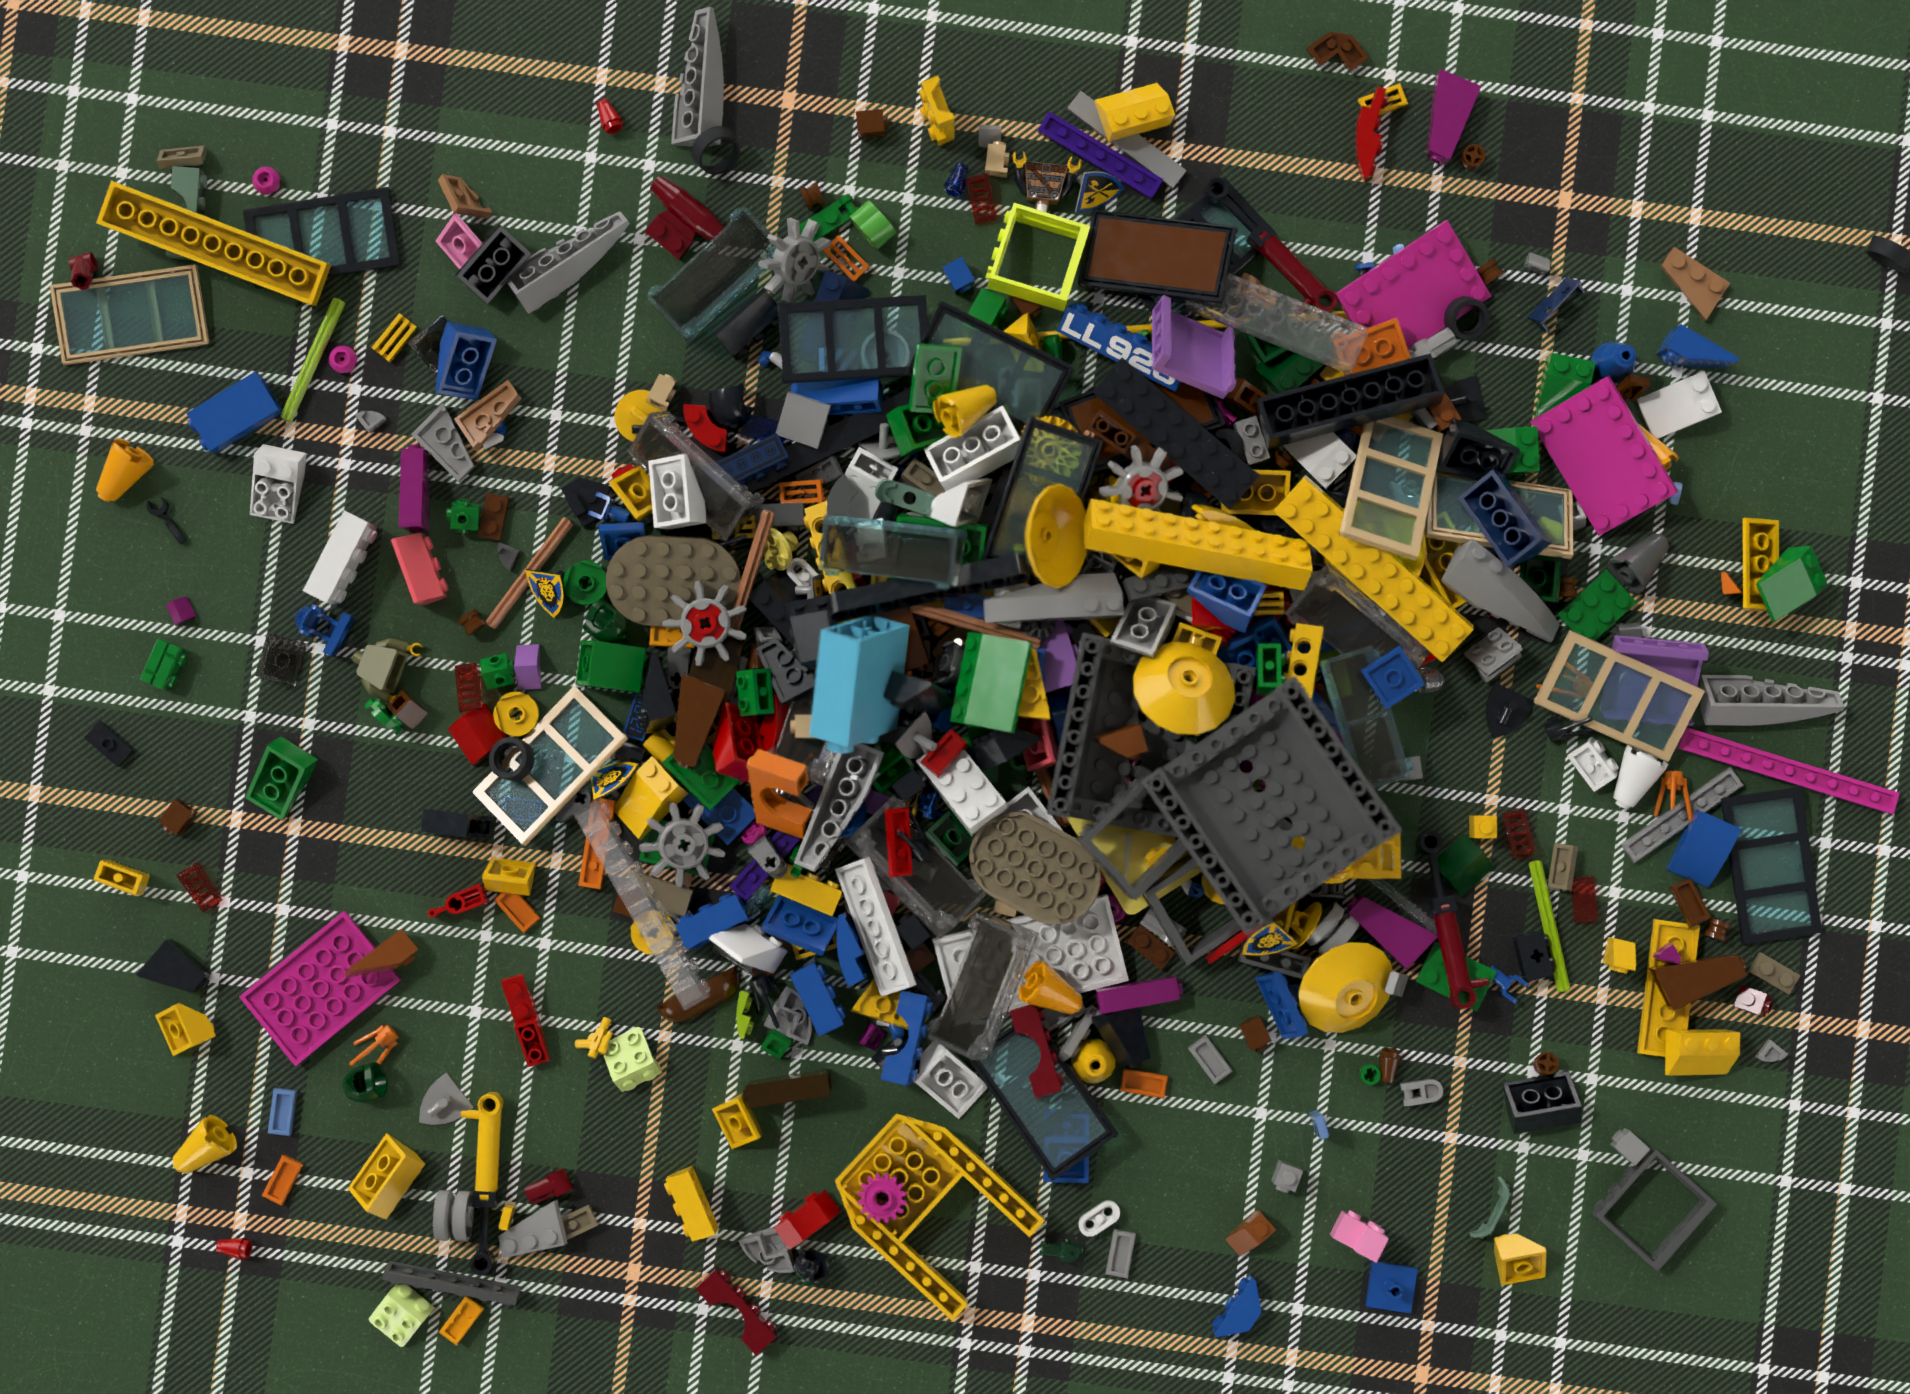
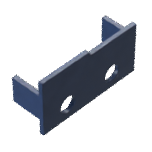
(1553, 301)

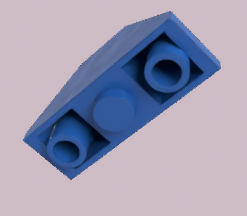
(1240, 1310)

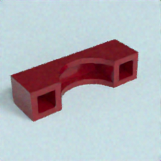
(1044, 1079)
(719, 1289)

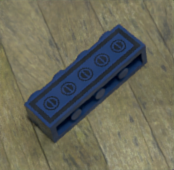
(756, 460)

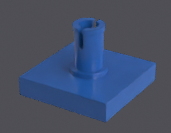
(617, 534)
(1392, 677)
(1391, 1287)

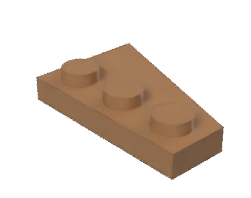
(1697, 283)
(487, 414)

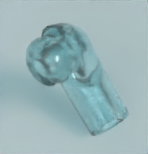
(757, 900)

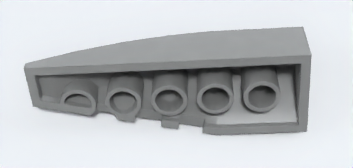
(702, 89)
(553, 271)
(1495, 588)
(1083, 599)
(1751, 702)
(840, 799)

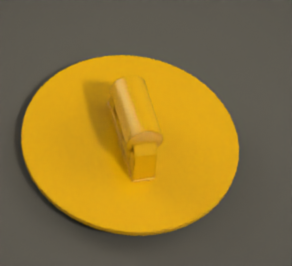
(632, 410)
(1305, 923)

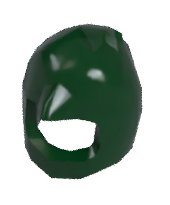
(605, 623)
(365, 1083)

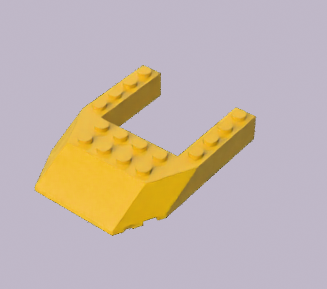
(929, 1165)

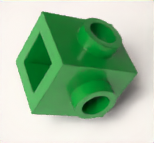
(470, 518)
(497, 671)

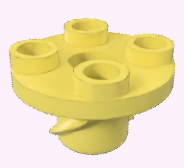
(779, 549)

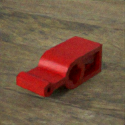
(466, 903)

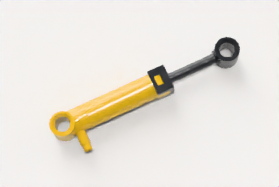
(487, 1166)

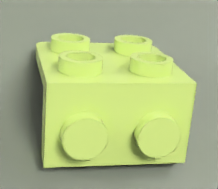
(630, 1060)
(401, 1313)

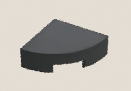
(507, 555)

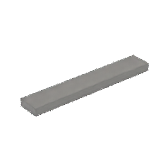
(1133, 146)
(1677, 819)

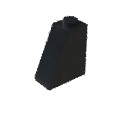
(457, 824)
(175, 968)
(1124, 1035)

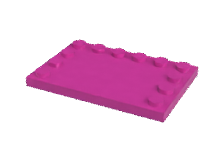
(1415, 286)
(1604, 456)
(310, 996)

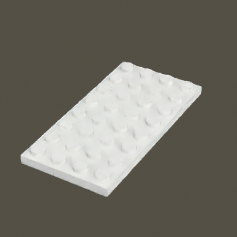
(1080, 951)

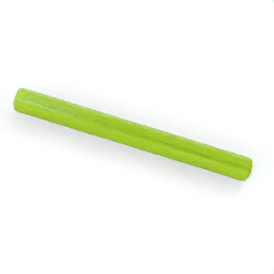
(312, 359)
(1549, 924)

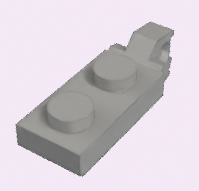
(1079, 1033)

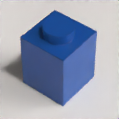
(959, 276)

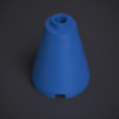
(1614, 360)

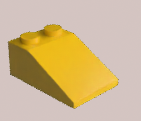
(648, 796)

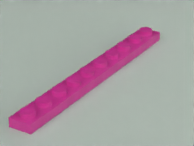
(1788, 770)

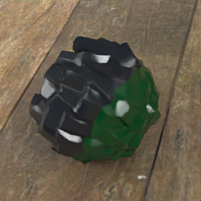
(811, 1267)

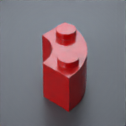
(704, 430)
(806, 1219)

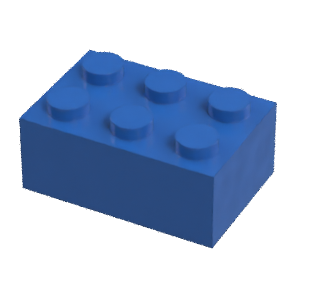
(712, 919)
(818, 997)

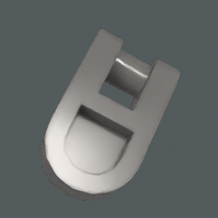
(1429, 1090)

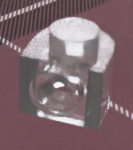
(1432, 678)

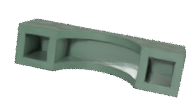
(190, 185)

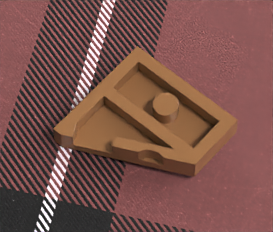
(461, 197)

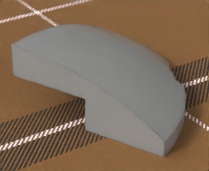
(791, 1017)
(769, 1250)

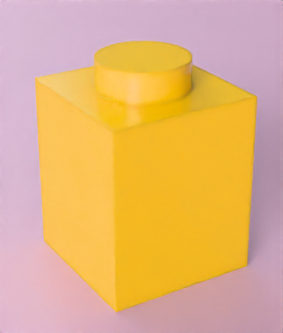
(1482, 826)

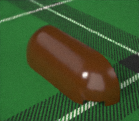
(722, 988)

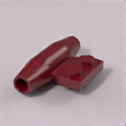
(682, 219)

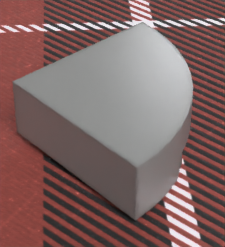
(370, 419)
(1771, 1052)

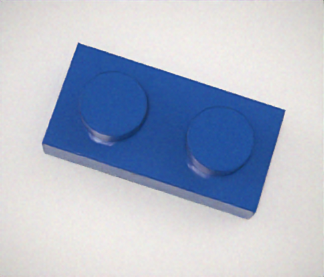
(968, 604)

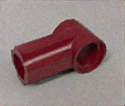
(82, 270)
(553, 1185)

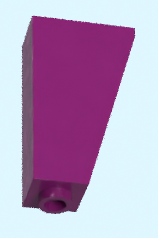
(1449, 112)
(414, 489)
(1395, 934)
(1138, 994)

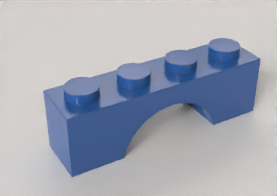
(901, 1067)

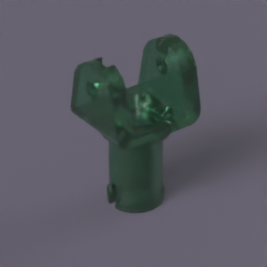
(1066, 1251)

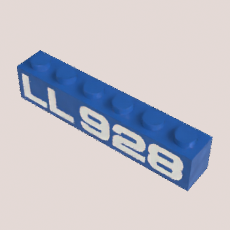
(1112, 341)

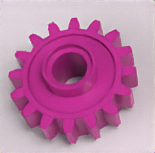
(879, 1209)

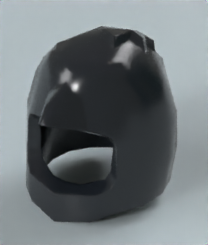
(728, 406)

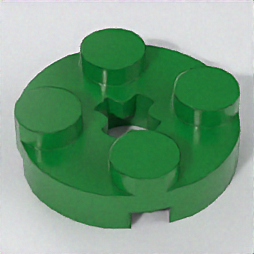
(581, 571)
(384, 716)

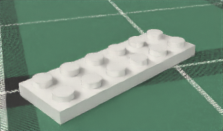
(875, 926)

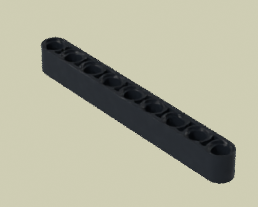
(907, 593)

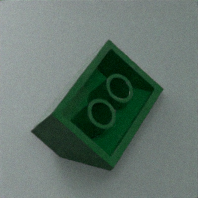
(1287, 371)

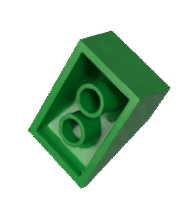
(1562, 379)
(914, 429)
(1527, 441)
(1791, 581)
(280, 777)

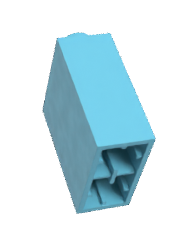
(852, 680)

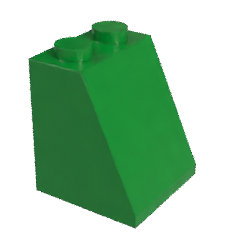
(611, 666)

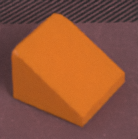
(1728, 585)

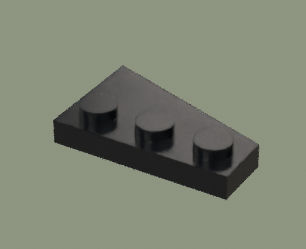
(787, 675)

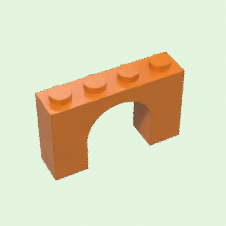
(770, 808)

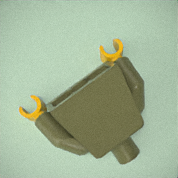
(382, 666)

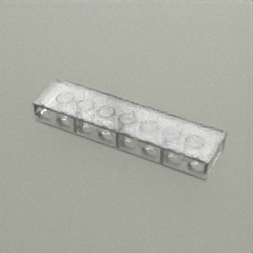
(1286, 323)

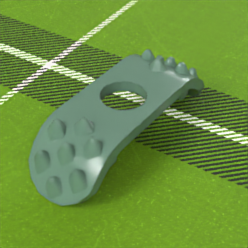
(894, 492)
(1486, 1229)

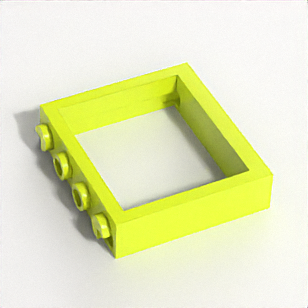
(1049, 223)

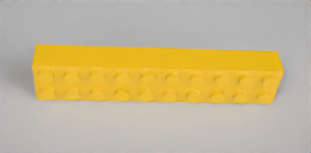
(213, 243)
(1197, 544)
(1375, 571)

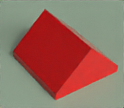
(476, 734)

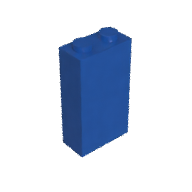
(234, 413)

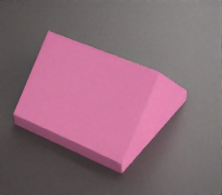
(458, 241)

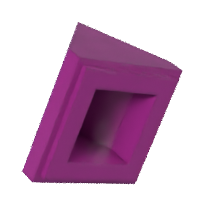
(180, 610)
(1668, 953)
(872, 1036)

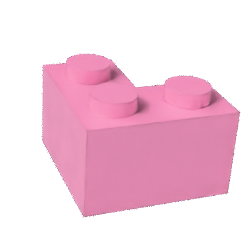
(1362, 1237)

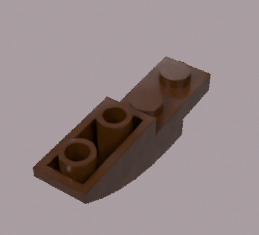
(1122, 438)

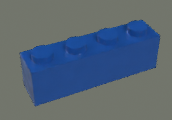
(845, 395)

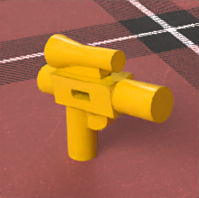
(597, 1041)

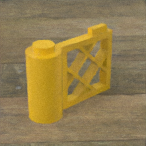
(662, 743)

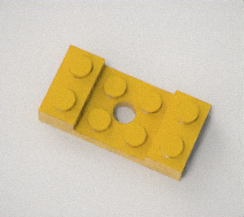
(936, 111)

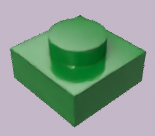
(776, 1044)

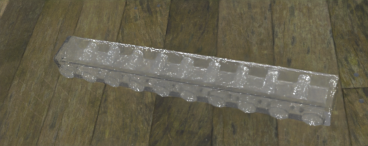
(641, 904)

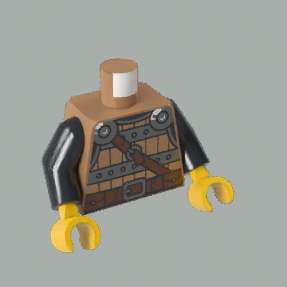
(1044, 182)

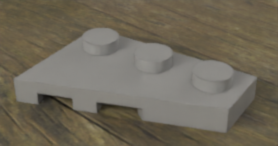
(444, 443)
(535, 1233)

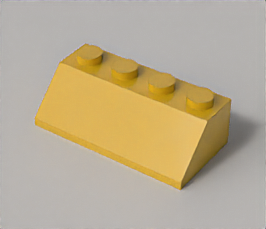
(1759, 554)

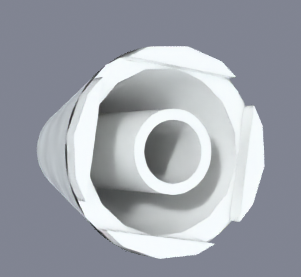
(1636, 776)

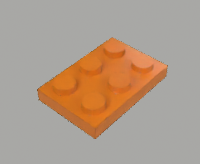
(1382, 347)

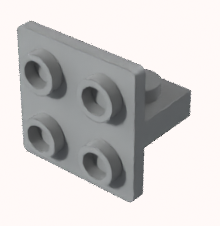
(1493, 654)

